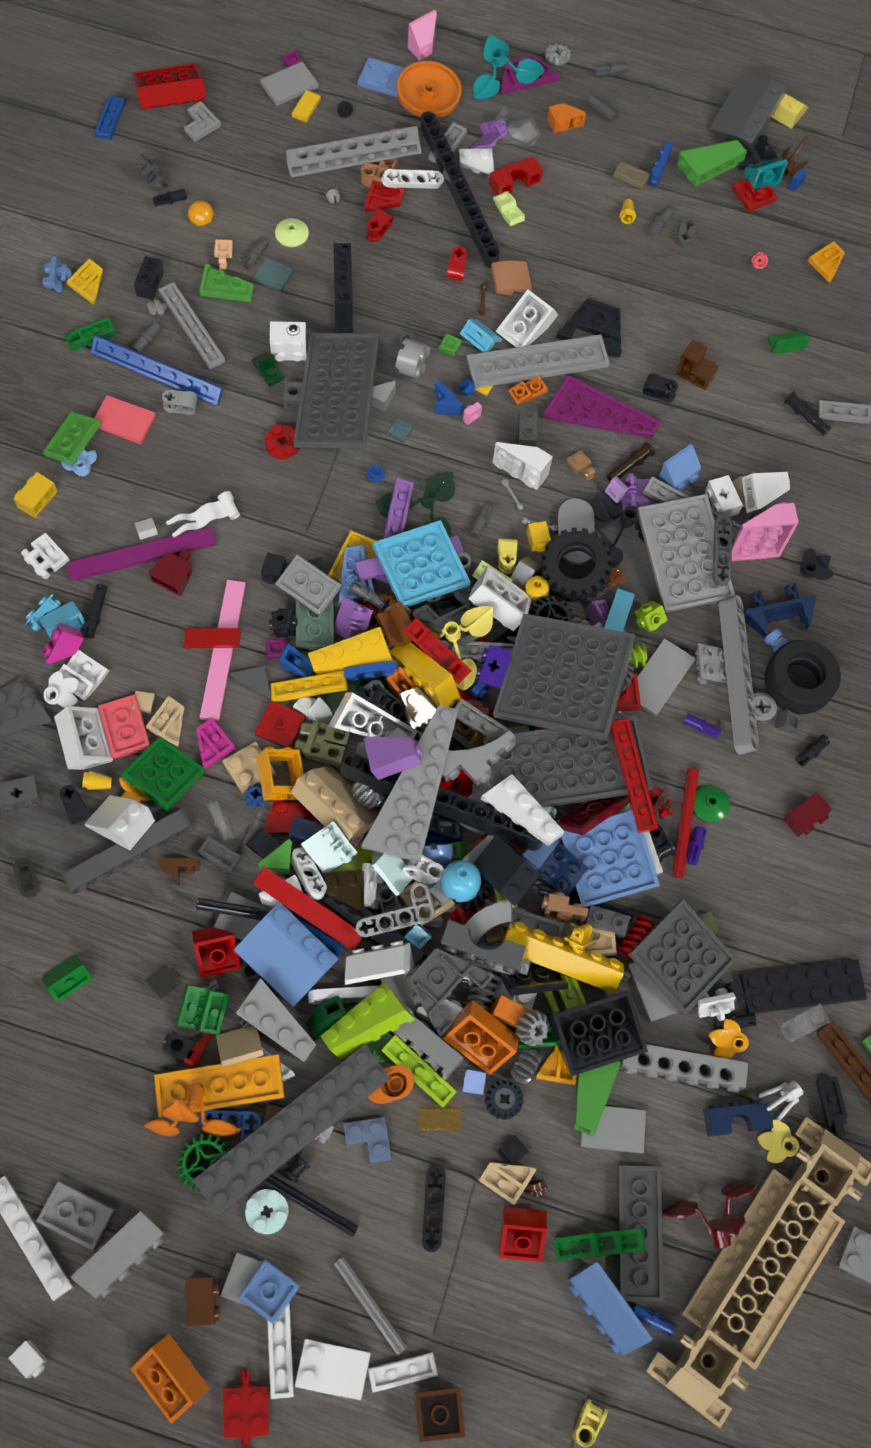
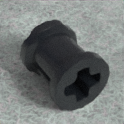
(296, 1168)

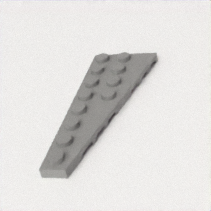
(407, 813)

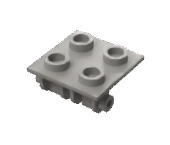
(710, 664)

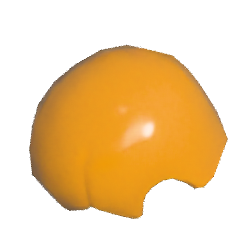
(200, 213)

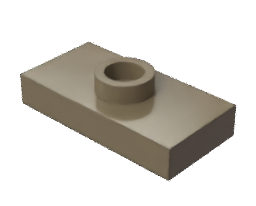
(631, 175)

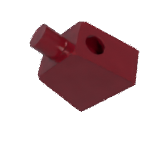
(172, 572)

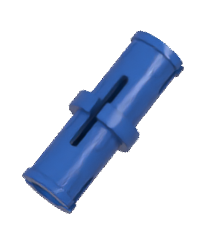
(654, 1320)

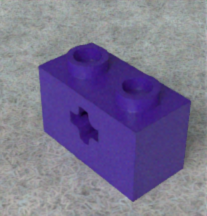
(502, 659)

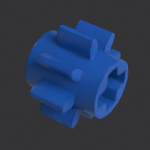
(252, 793)

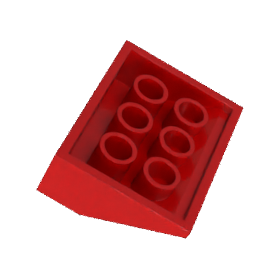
(169, 86)

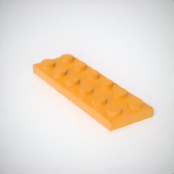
(224, 1086)

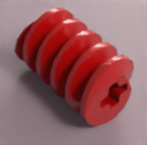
(637, 933)

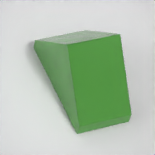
(279, 860)

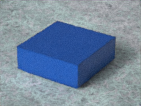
(798, 180)

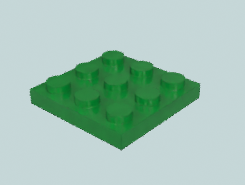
(163, 773)

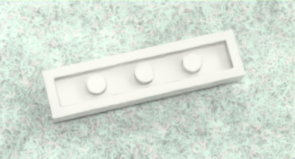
(281, 1356)

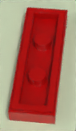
(212, 638)

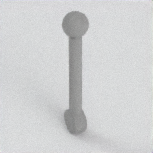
(505, 482)
(554, 528)

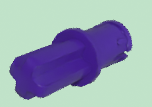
(702, 726)
(696, 845)

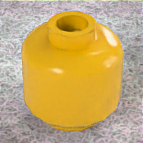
(537, 588)

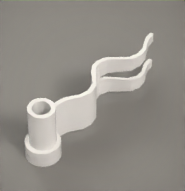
(207, 513)

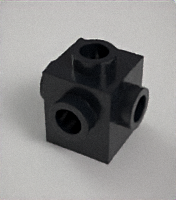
(283, 623)

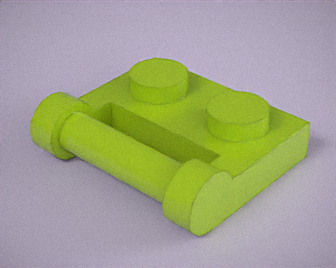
(569, 997)

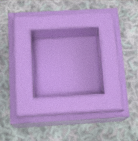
(616, 489)

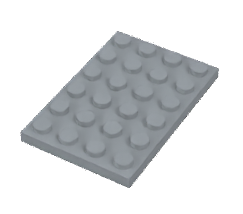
(681, 552)

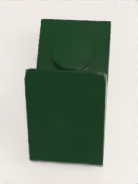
(268, 369)

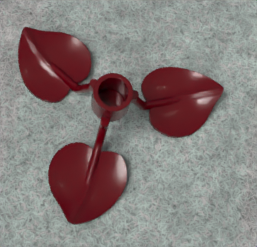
(720, 1227)

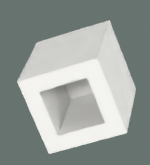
(28, 1360)

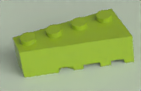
(367, 1022)

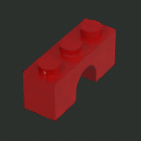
(526, 170)

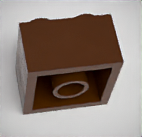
(439, 1414)

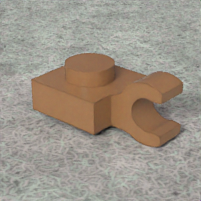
(580, 463)

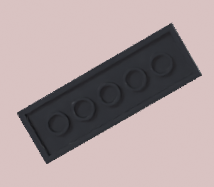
(803, 986)

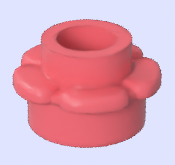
(764, 260)

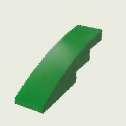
(599, 1244)

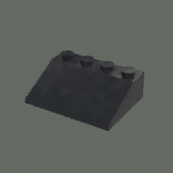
(598, 1032)

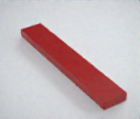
(633, 776)
(307, 908)

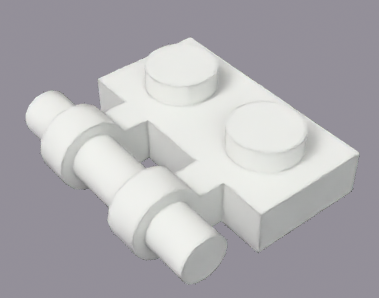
(50, 553)
(372, 884)

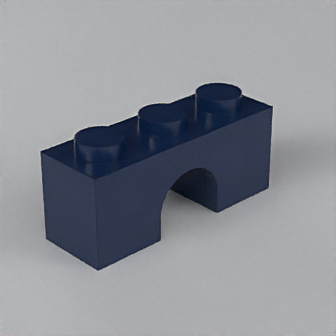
(755, 1114)

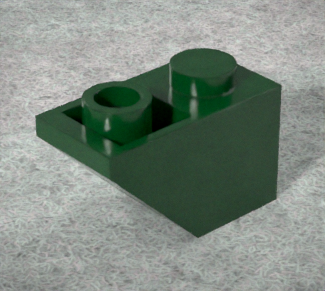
(325, 1016)

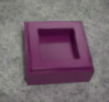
(291, 58)
(274, 648)

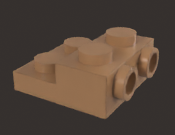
(556, 907)

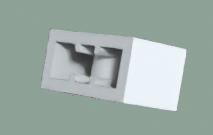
(723, 496)

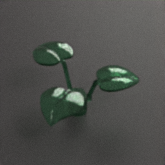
(438, 487)

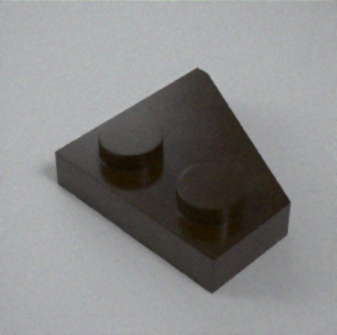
(346, 887)

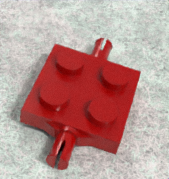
(245, 1411)

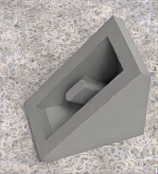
(383, 395)
(524, 571)

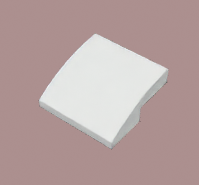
(87, 671)

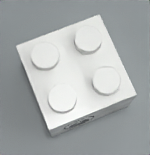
(288, 340)

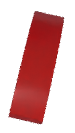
(437, 650)

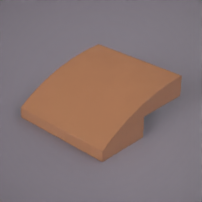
(511, 277)

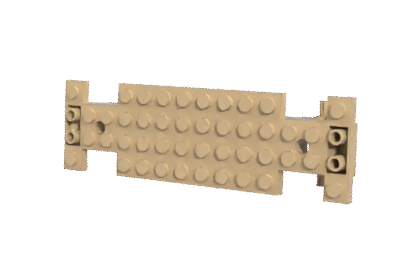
(762, 1272)

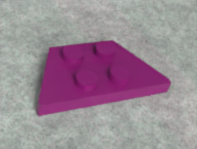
(511, 83)

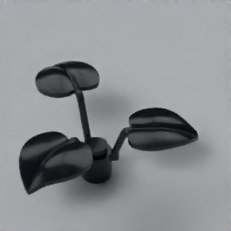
(605, 509)

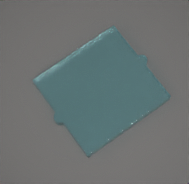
(273, 275)

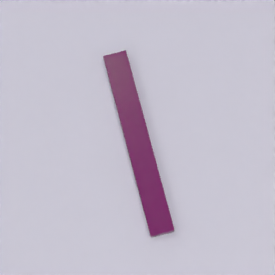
(140, 554)

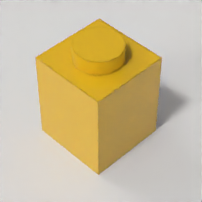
(538, 536)

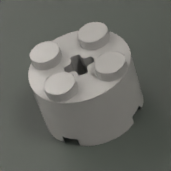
(412, 358)

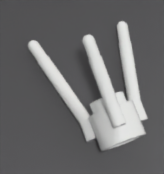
(790, 1093)

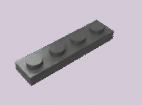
(534, 921)

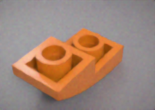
(528, 391)

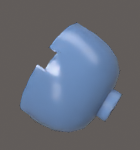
(439, 853)

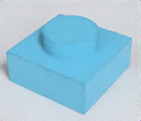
(418, 935)

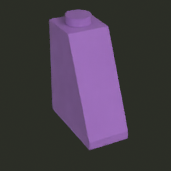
(392, 755)

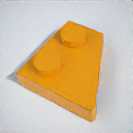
(556, 1070)

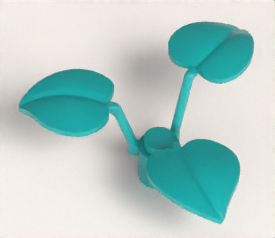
(495, 54)

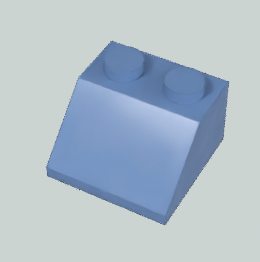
(681, 469)

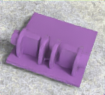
(492, 132)
(634, 496)
(352, 619)

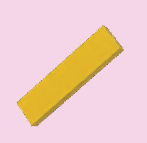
(308, 686)

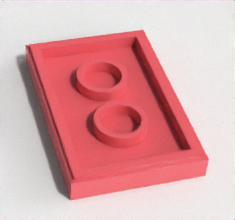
(125, 419)
(124, 726)

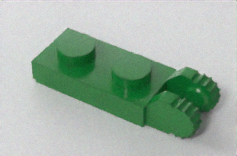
(86, 333)

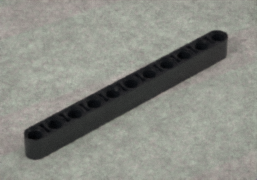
(459, 189)
(450, 807)
(264, 844)

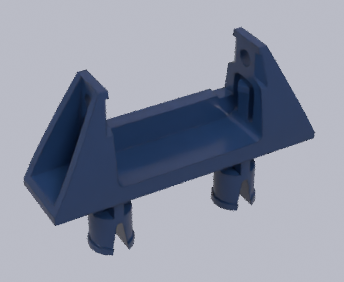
(796, 606)

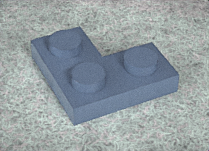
(374, 1134)

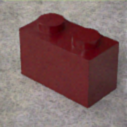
(807, 814)

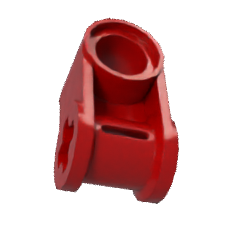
(378, 225)
(457, 263)

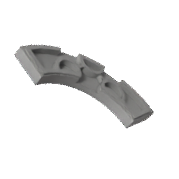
(486, 920)

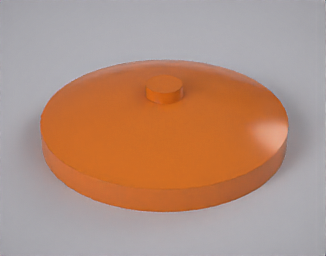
(428, 87)

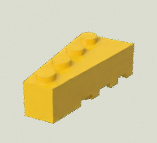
(358, 650)
(426, 674)

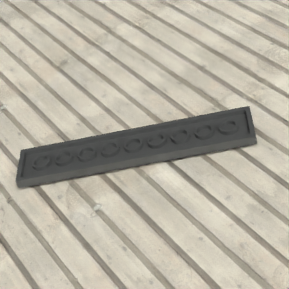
(291, 1130)

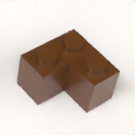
(695, 367)
(201, 1301)

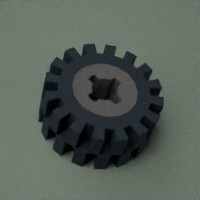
(498, 1103)

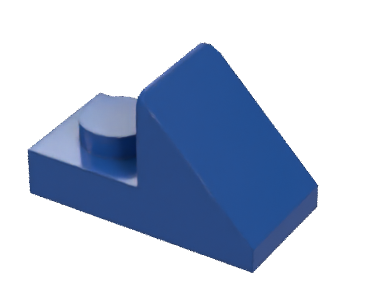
(447, 401)
(295, 661)

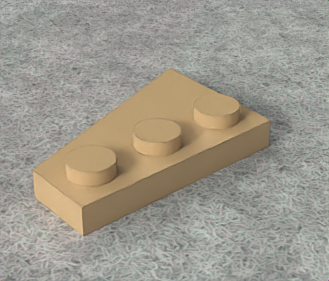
(603, 942)

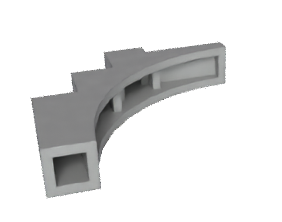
(474, 761)

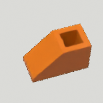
(565, 117)

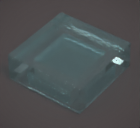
(400, 431)

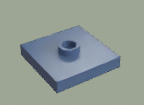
(269, 1292)

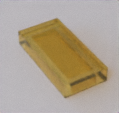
(439, 1119)

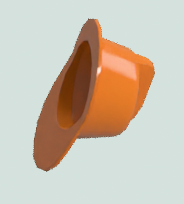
(396, 1088)

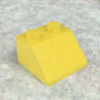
(789, 111)

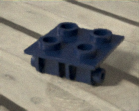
(563, 870)

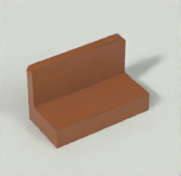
(394, 623)

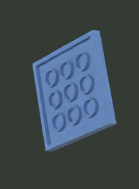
(615, 860)

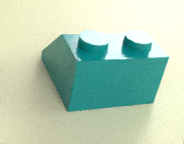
(765, 173)

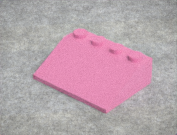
(766, 533)

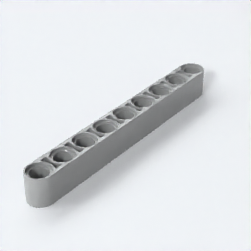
(738, 675)

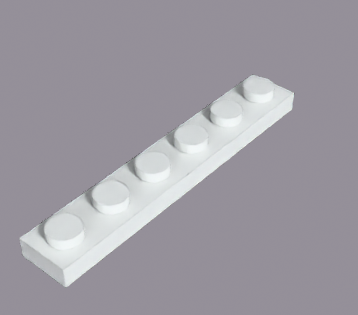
(32, 1242)

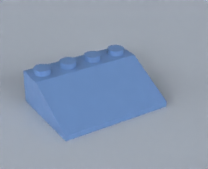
(286, 954)
(608, 1309)

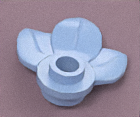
(82, 464)

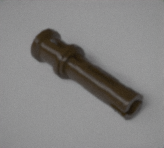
(636, 458)

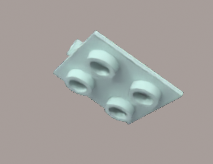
(329, 848)

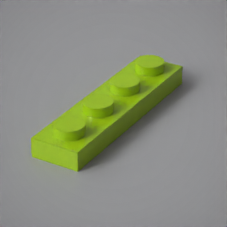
(423, 1074)

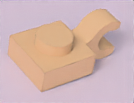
(223, 250)

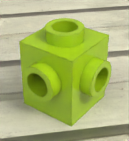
(650, 616)

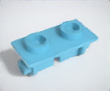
(47, 606)

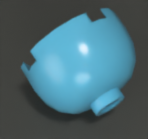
(460, 880)

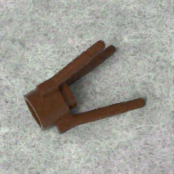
(790, 168)

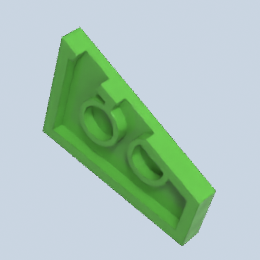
(222, 286)

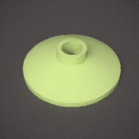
(293, 237)

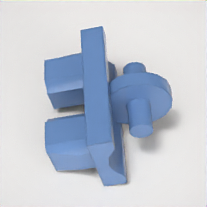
(58, 274)

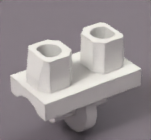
(718, 1005)

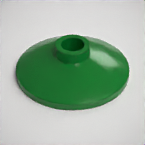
(711, 812)

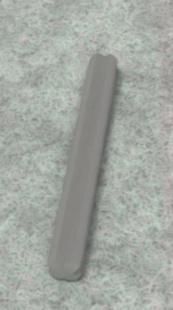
(370, 1305)

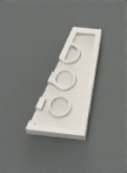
(523, 809)

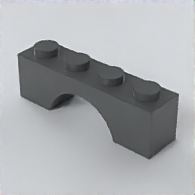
(509, 955)

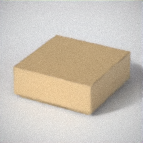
(145, 701)

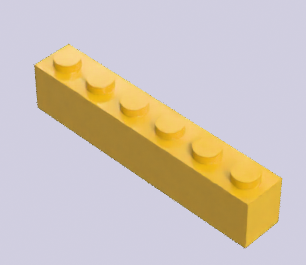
(565, 959)

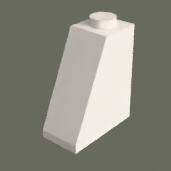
(764, 488)

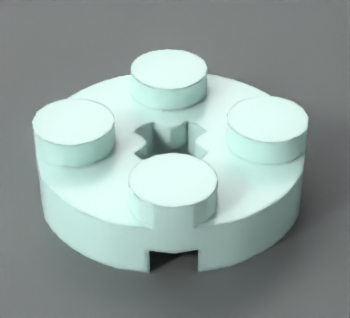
(255, 1206)

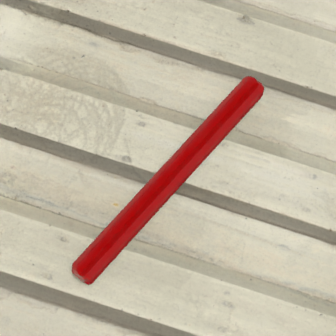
(685, 823)

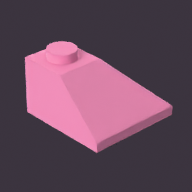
(422, 35)

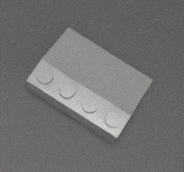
(119, 1255)

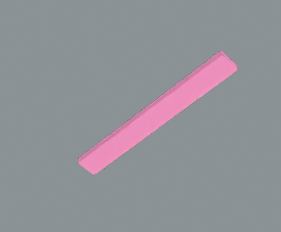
(222, 657)

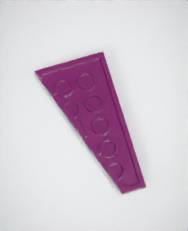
(589, 407)

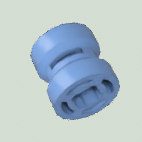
(776, 640)

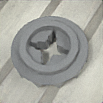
(554, 58)
(766, 701)

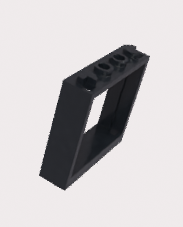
(343, 288)

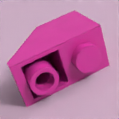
(63, 643)

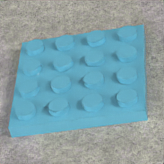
(421, 564)

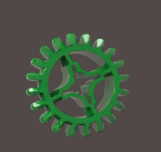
(196, 1166)

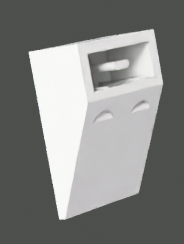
(523, 462)

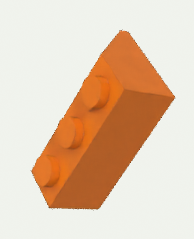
(481, 1038)
(170, 1378)

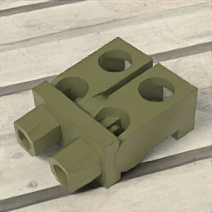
(323, 743)

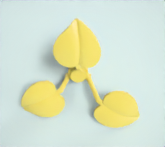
(479, 623)

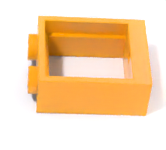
(295, 769)

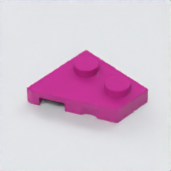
(212, 743)

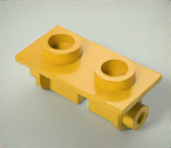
(580, 936)

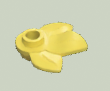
(776, 1140)

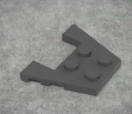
(430, 618)
(437, 979)

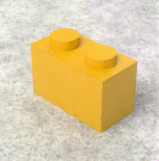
(35, 494)

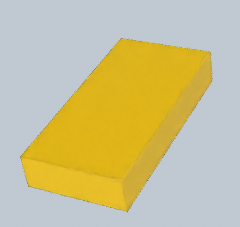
(306, 106)

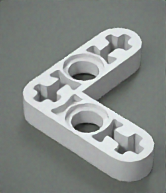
(308, 864)

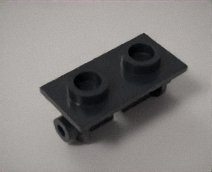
(764, 149)

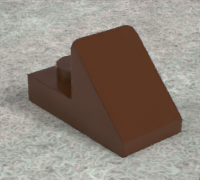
(173, 866)

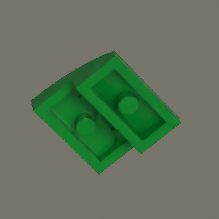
(202, 1009)

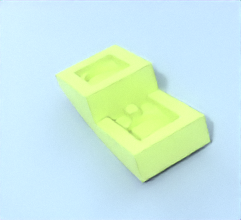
(507, 206)

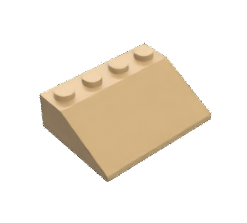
(330, 800)

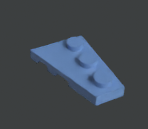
(348, 575)

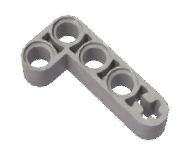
(394, 915)

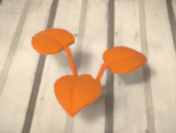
(184, 1112)

